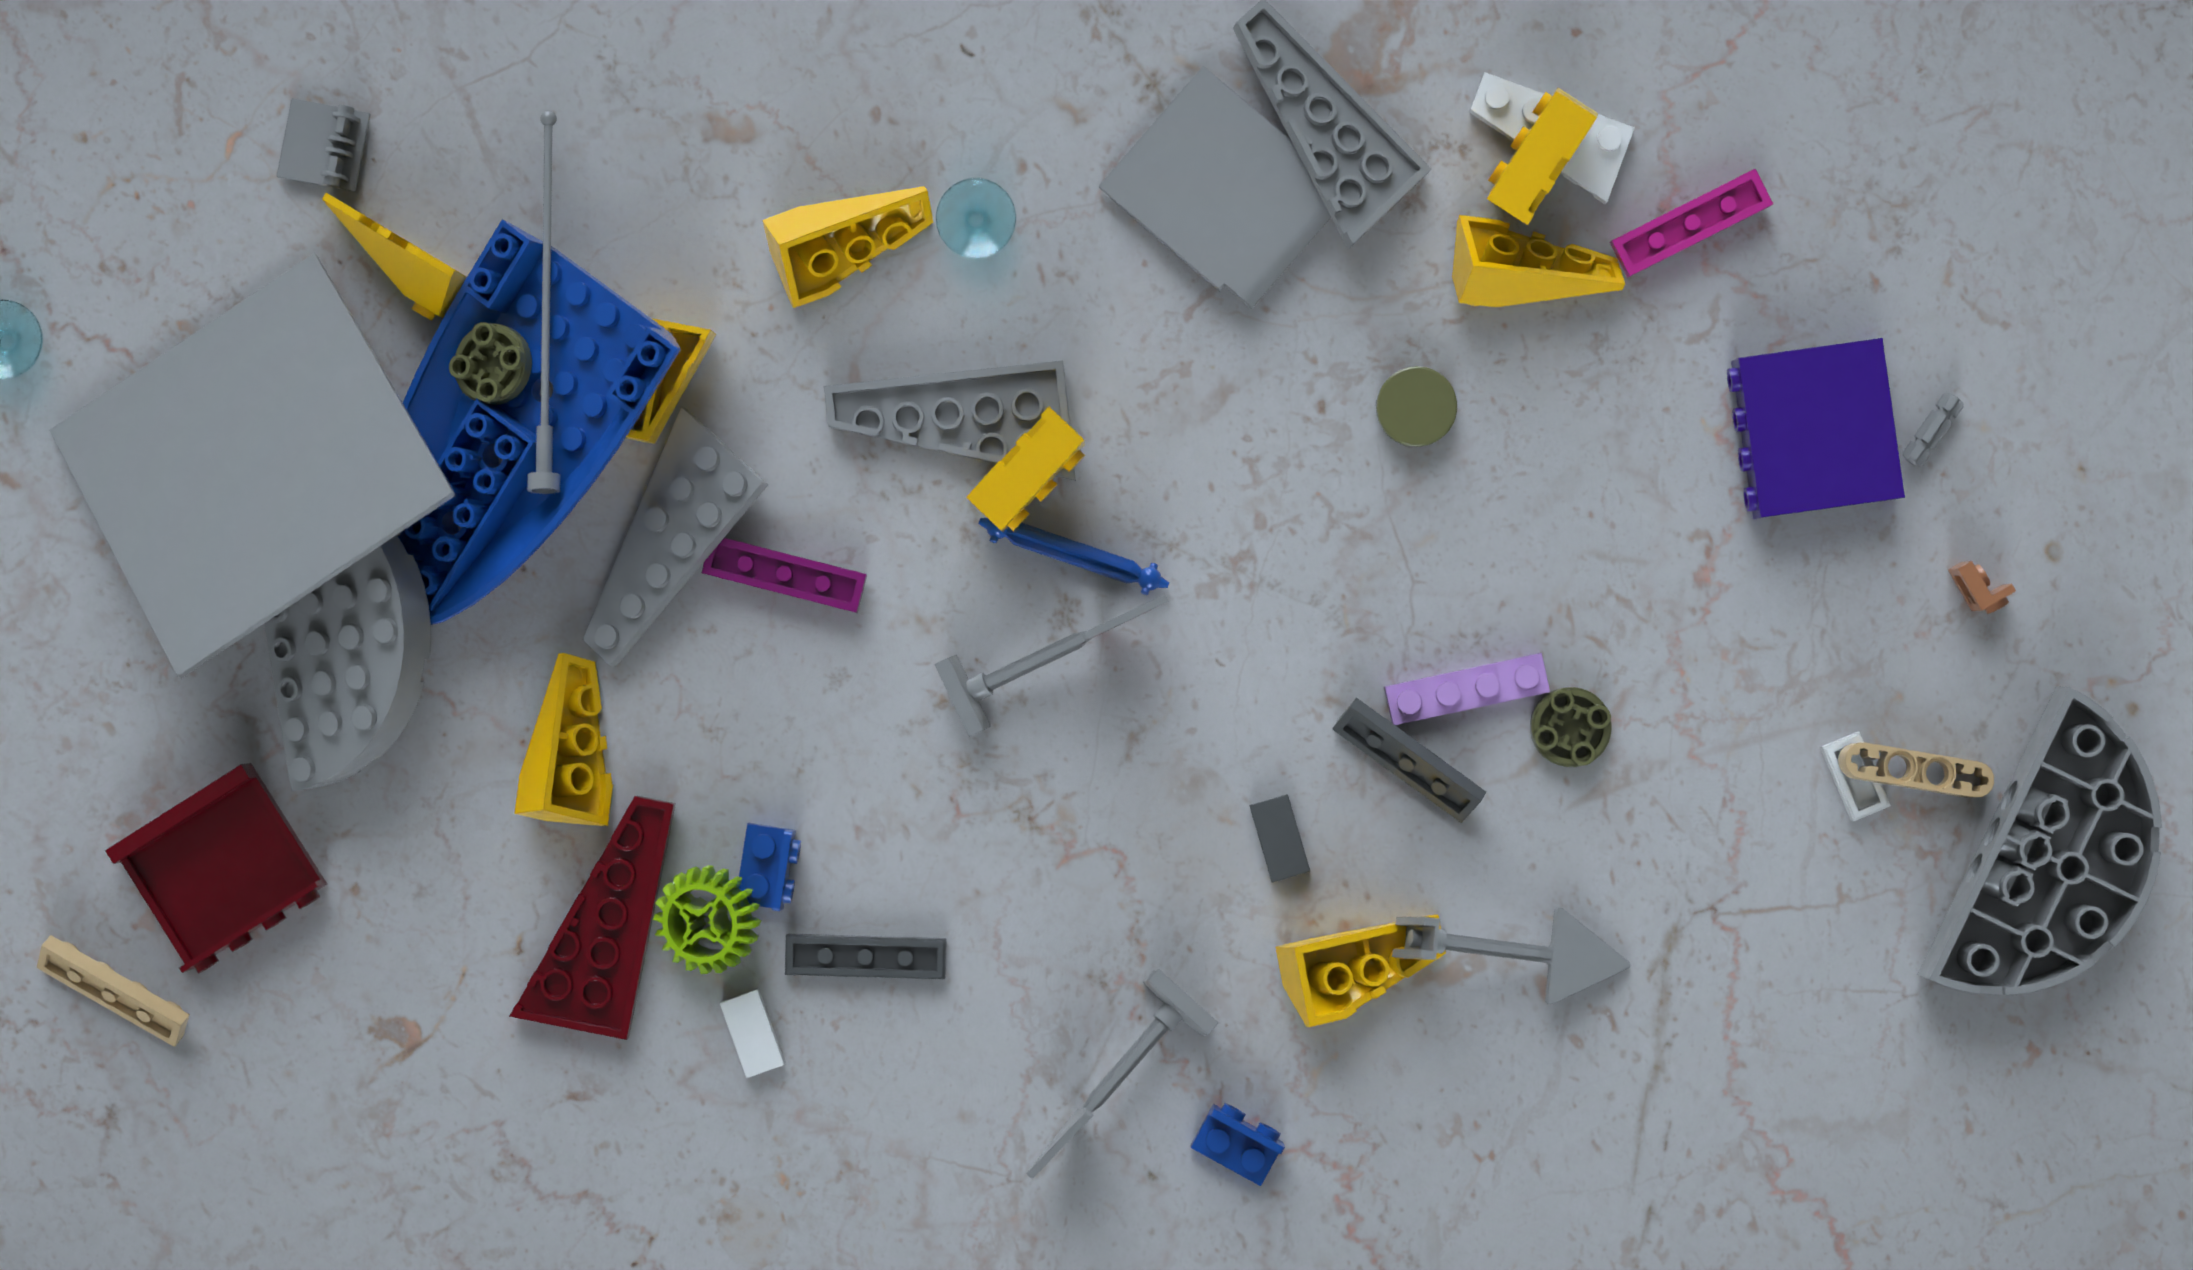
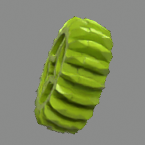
(681, 904)

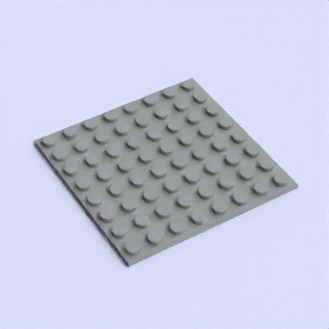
(250, 465)

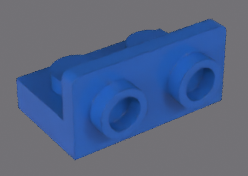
(767, 865)
(1237, 1143)

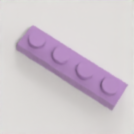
(1467, 689)

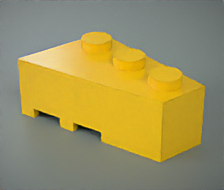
(1540, 154)
(694, 345)
(1028, 471)

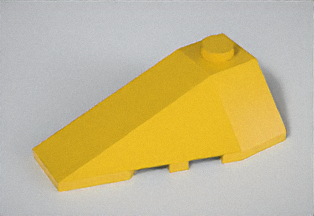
(831, 240)
(564, 762)
(1344, 970)

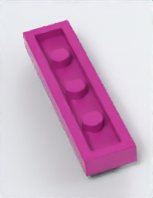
(1691, 222)

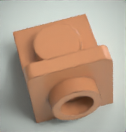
(1973, 585)

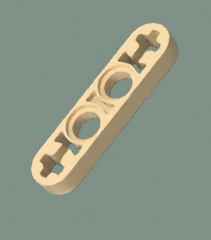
(1916, 769)

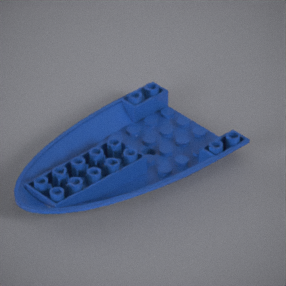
(602, 376)

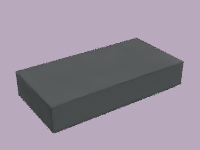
(1279, 838)

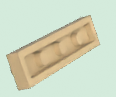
(113, 990)

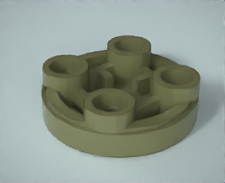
(492, 363)
(1416, 406)
(1570, 727)

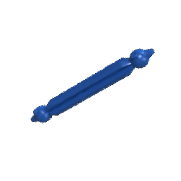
(1079, 555)

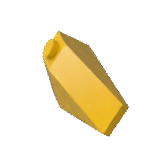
(411, 269)
(1512, 269)

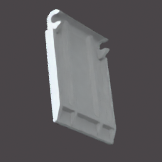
(1220, 189)

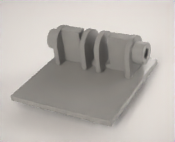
(323, 144)

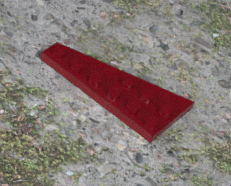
(600, 949)

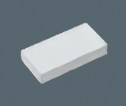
(1858, 796)
(752, 1033)

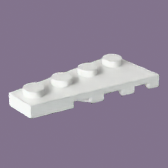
(1597, 159)

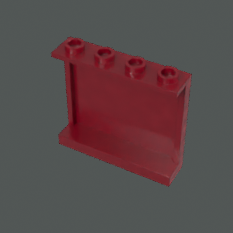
(219, 867)

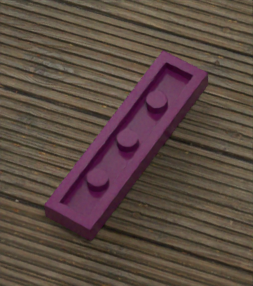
(786, 574)

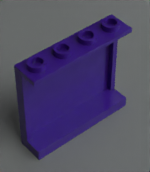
(1816, 428)

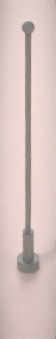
(543, 480)

